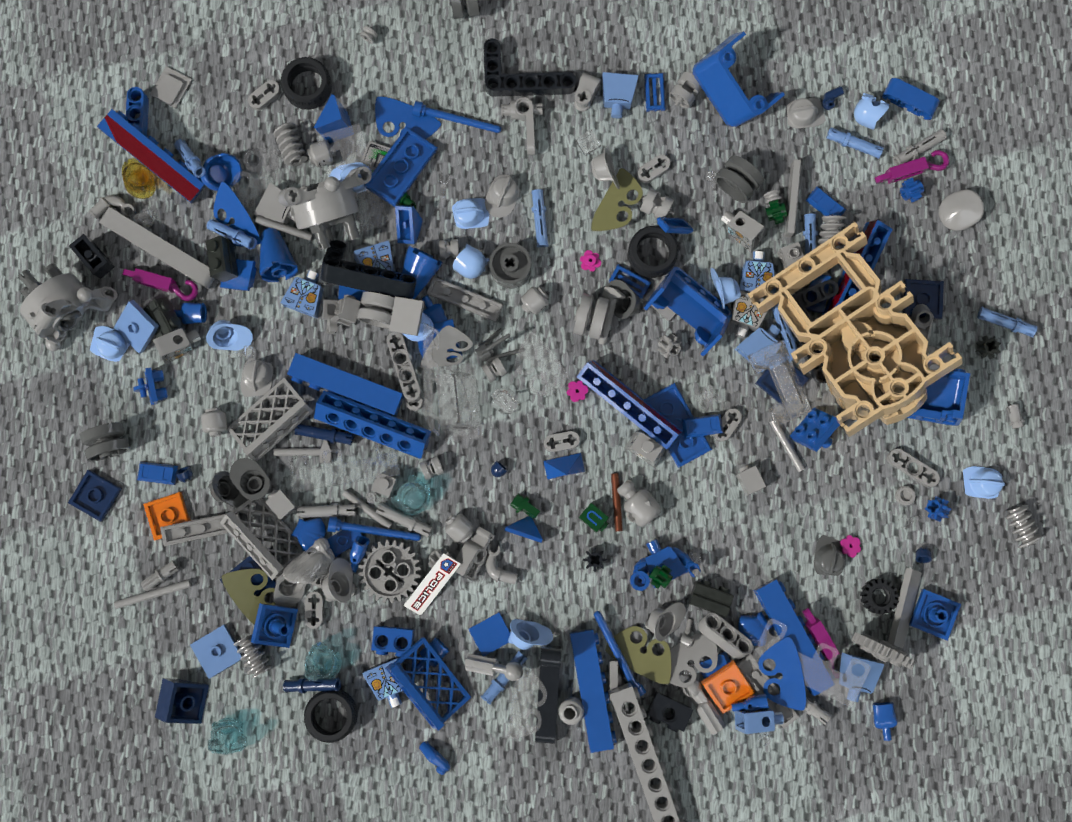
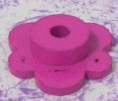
(590, 265)
(582, 390)
(853, 542)

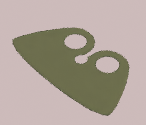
(606, 214)
(242, 591)
(647, 664)

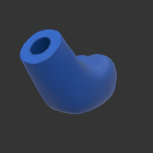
(435, 757)

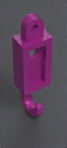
(912, 168)
(161, 282)
(819, 633)

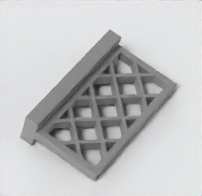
(278, 428)
(251, 542)

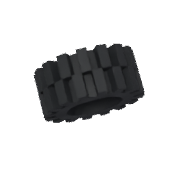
(891, 596)

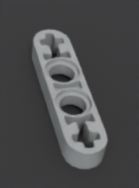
(402, 367)

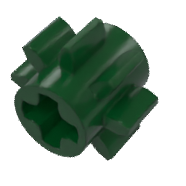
(776, 212)
(660, 576)

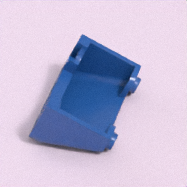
(945, 399)

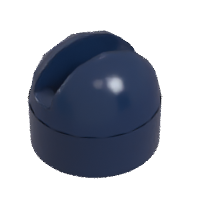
(498, 469)
(184, 473)
(923, 555)

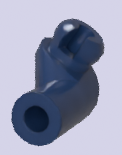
(829, 97)

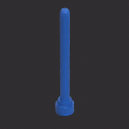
(421, 110)
(336, 525)
(617, 653)

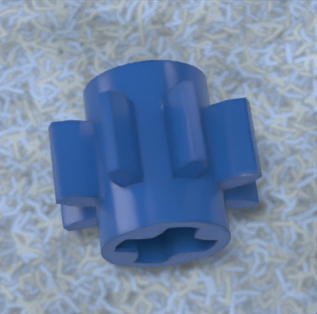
(911, 190)
(938, 509)

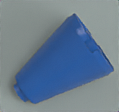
(275, 257)
(421, 266)

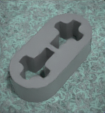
(264, 95)
(656, 172)
(730, 428)
(560, 437)
(309, 609)

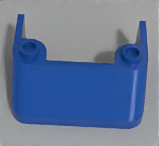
(724, 90)
(693, 305)

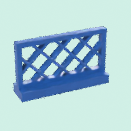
(414, 693)

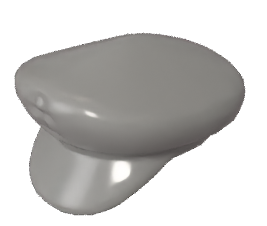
(961, 210)

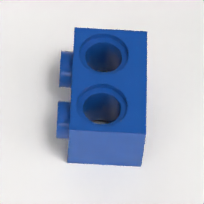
(393, 635)

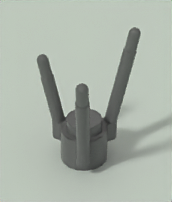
(485, 350)

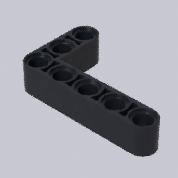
(521, 79)
(364, 277)
(820, 295)
(549, 675)

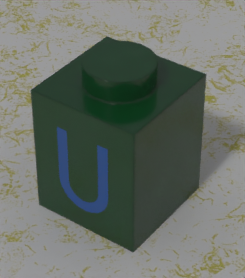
(594, 518)

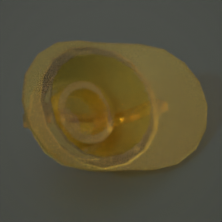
(138, 179)

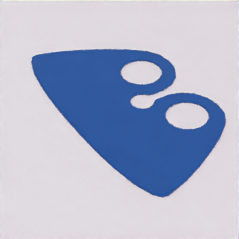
(397, 112)
(234, 209)
(792, 684)

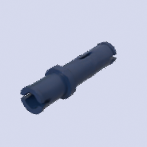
(325, 434)
(304, 685)

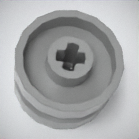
(377, 309)
(590, 316)

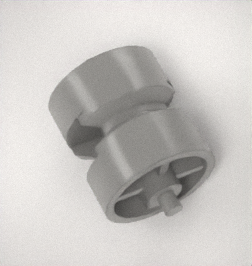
(685, 91)
(656, 204)

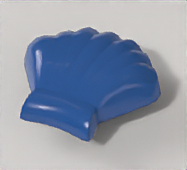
(309, 531)
(752, 626)

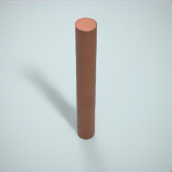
(616, 502)

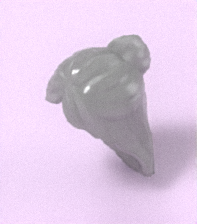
(310, 564)

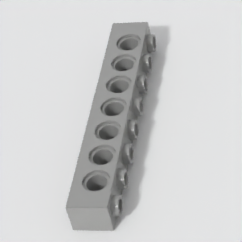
(619, 697)

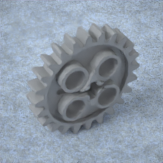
(378, 585)
(883, 650)

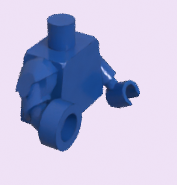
(670, 556)

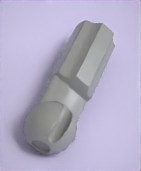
(489, 666)
(704, 707)

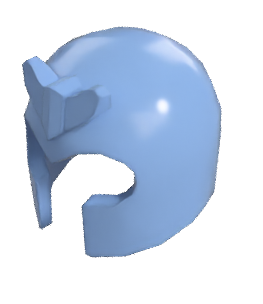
(869, 110)
(470, 262)

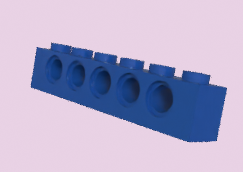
(372, 424)

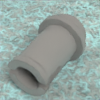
(1015, 416)

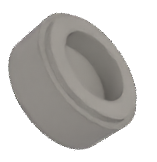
(905, 495)

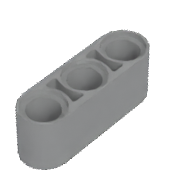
(716, 632)

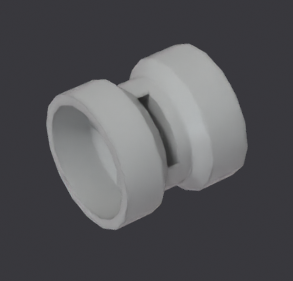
(448, 249)
(490, 372)
(427, 468)

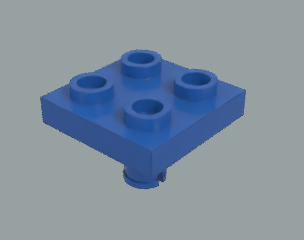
(815, 430)
(934, 614)
(274, 625)

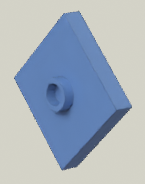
(136, 326)
(216, 651)

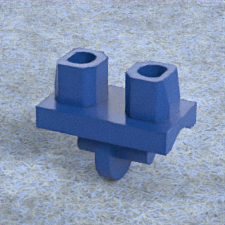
(152, 377)

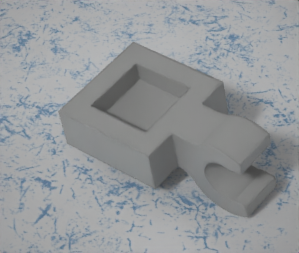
(328, 311)

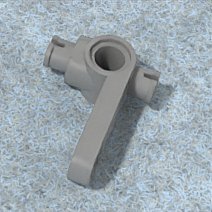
(513, 110)

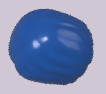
(220, 168)

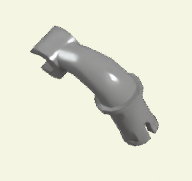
(109, 201)
(496, 572)

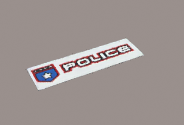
(432, 584)

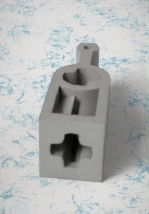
(473, 554)

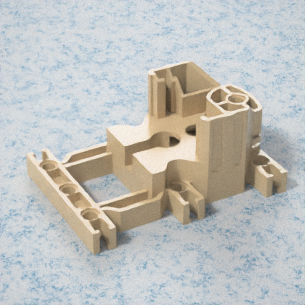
(856, 335)

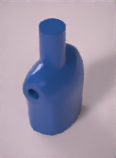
(434, 312)
(192, 313)
(358, 551)
(439, 648)
(752, 703)
(884, 718)

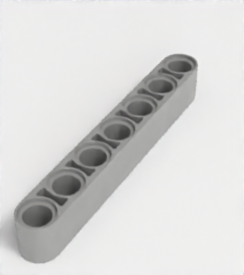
(157, 247)

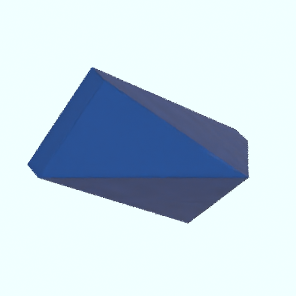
(407, 224)
(564, 466)
(525, 528)

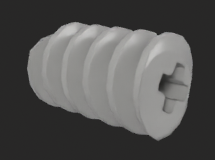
(288, 144)
(831, 227)
(1023, 525)
(253, 656)

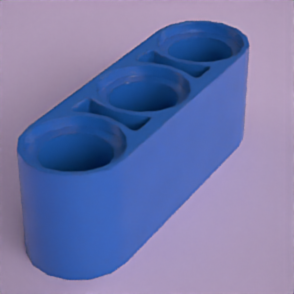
(911, 97)
(135, 107)

